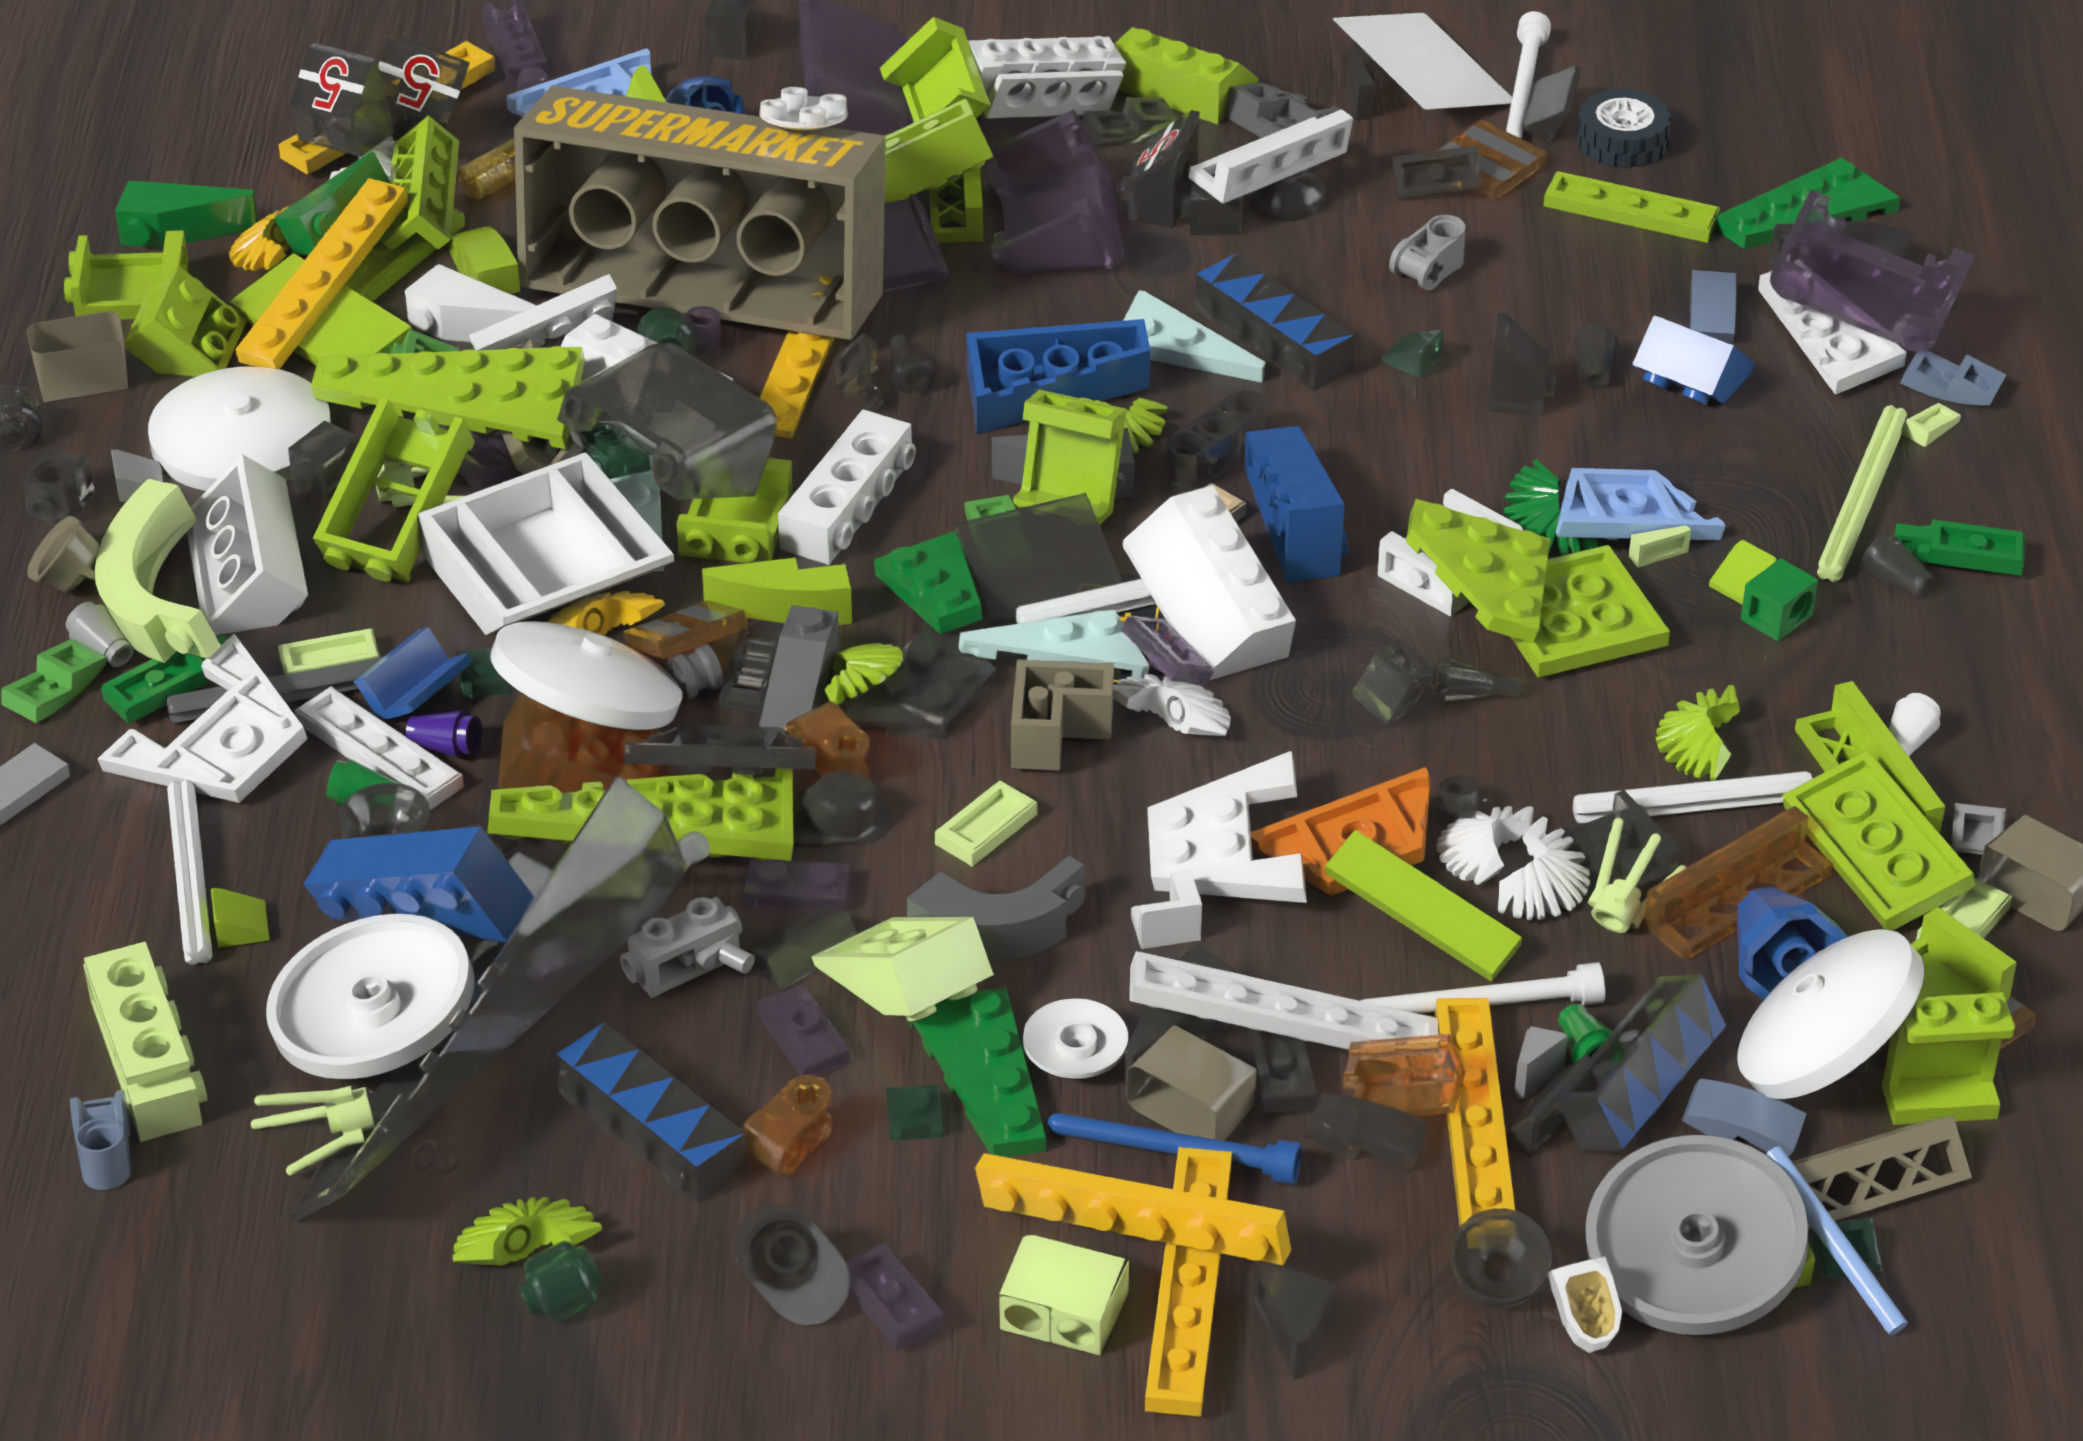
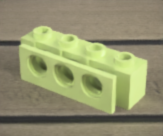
(145, 1041)

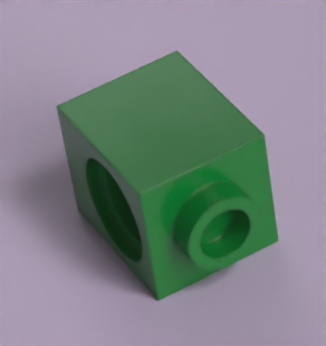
(1779, 599)

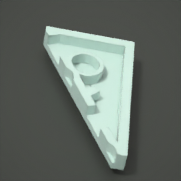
(1189, 344)
(1075, 638)

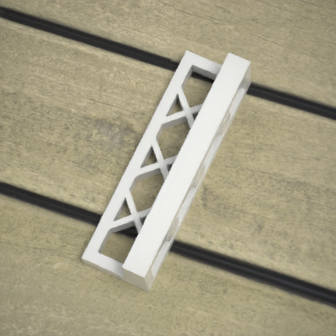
(1274, 157)

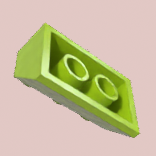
(1179, 74)

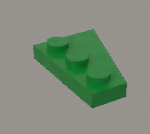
(933, 582)

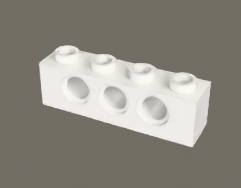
(845, 487)

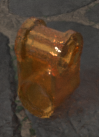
(835, 737)
(790, 1125)

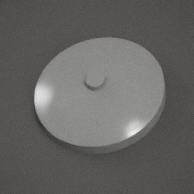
(1698, 1234)

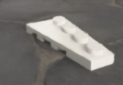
(1837, 350)

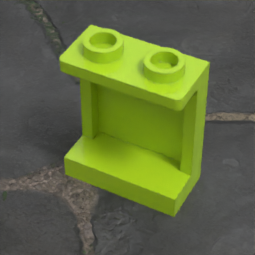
(936, 70)
(119, 280)
(1071, 451)
(738, 526)
(1960, 960)
(1947, 1058)

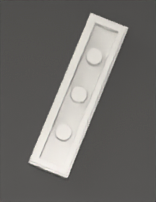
(377, 745)

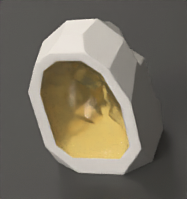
(1587, 1302)

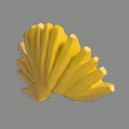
(260, 245)
(603, 611)

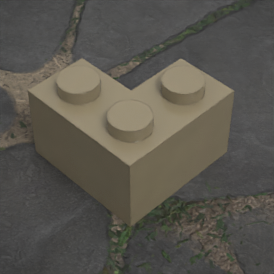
(1056, 703)

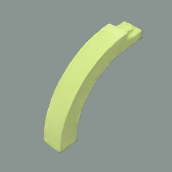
(129, 566)

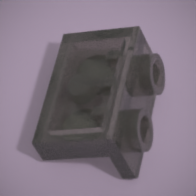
(1636, 831)

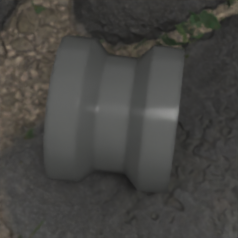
(696, 671)

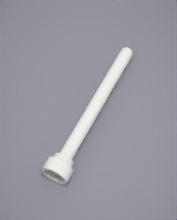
(1532, 33)
(1581, 985)

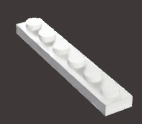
(1268, 1004)

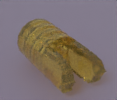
(488, 171)

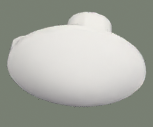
(803, 112)

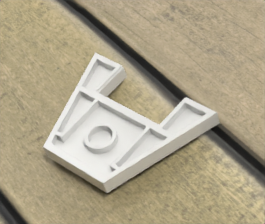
(228, 745)
(1212, 836)

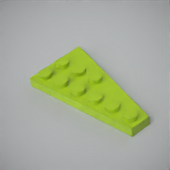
(486, 388)
(734, 815)

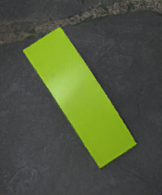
(486, 258)
(771, 587)

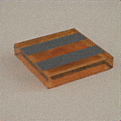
(1502, 157)
(686, 629)

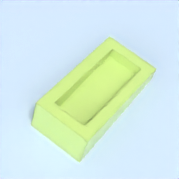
(1930, 424)
(1659, 545)

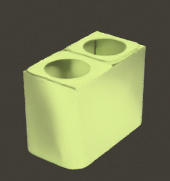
(1063, 1294)

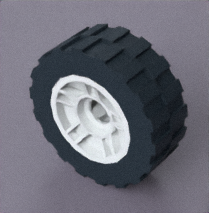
(1623, 128)

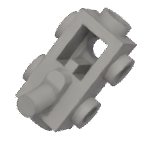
(685, 946)

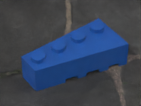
(1069, 360)
(1296, 503)
(429, 874)

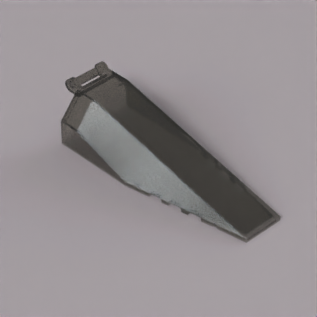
(581, 912)

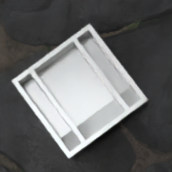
(538, 543)

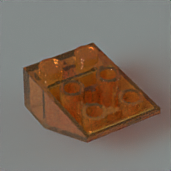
(563, 750)

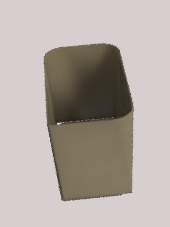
(79, 356)
(2038, 871)
(1191, 1086)

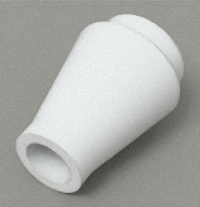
(1914, 721)

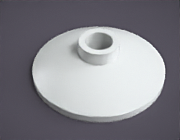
(1075, 1038)

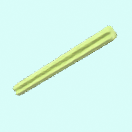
(1861, 494)

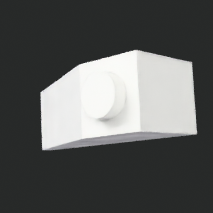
(457, 305)

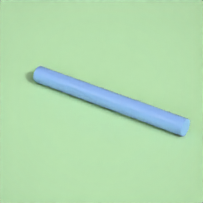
(1842, 1249)

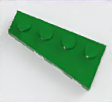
(1850, 192)

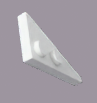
(552, 317)

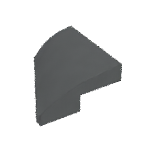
(1268, 109)

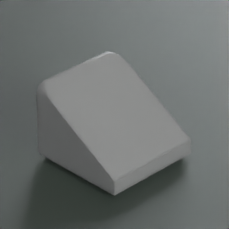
(132, 472)
(1974, 827)
(1539, 1060)

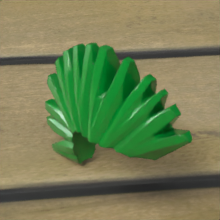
(1538, 507)

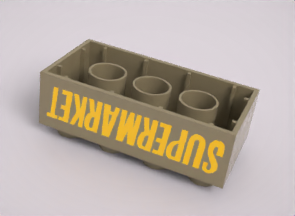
(701, 210)

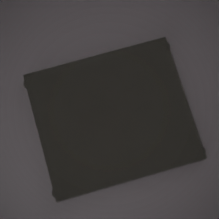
(1036, 554)

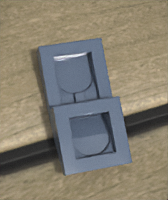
(1713, 304)
(1964, 384)
(1736, 1111)

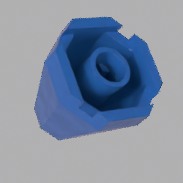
(1777, 936)

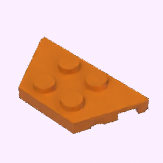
(1387, 813)

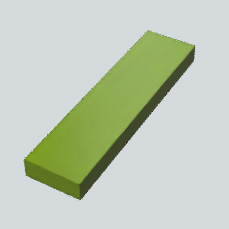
(1631, 206)
(1423, 905)

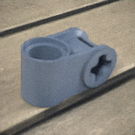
(102, 1140)

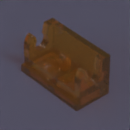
(1407, 1073)

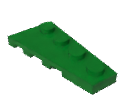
(986, 1067)

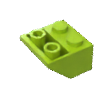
(184, 328)

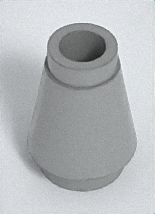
(96, 629)

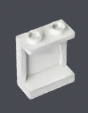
(1416, 572)

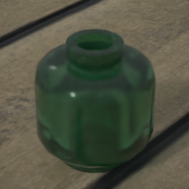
(668, 326)
(560, 1281)

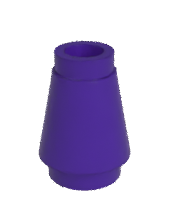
(447, 733)

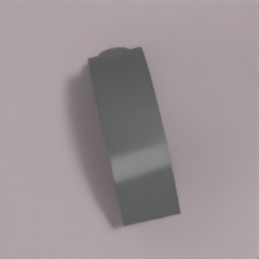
(1013, 922)

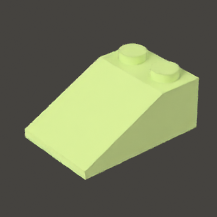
(909, 963)

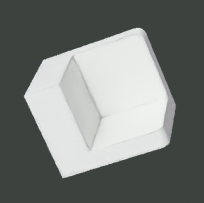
(1173, 920)

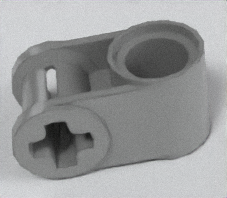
(1431, 251)

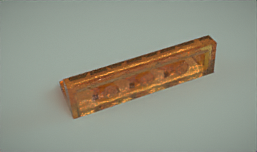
(1724, 879)

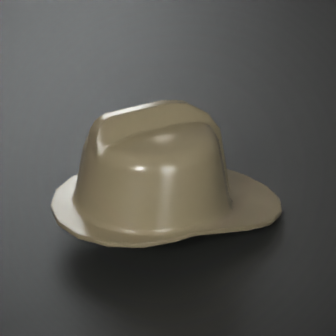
(65, 556)

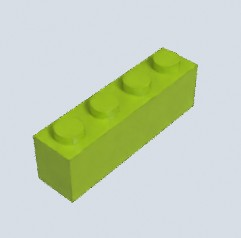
(932, 151)

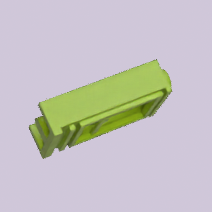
(404, 441)

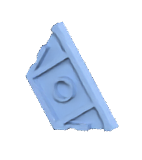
(608, 77)
(1626, 503)

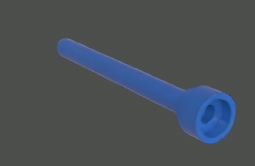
(1276, 1160)

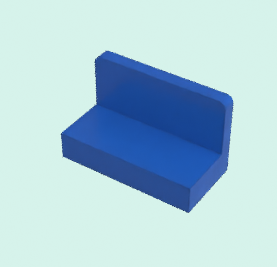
(409, 675)

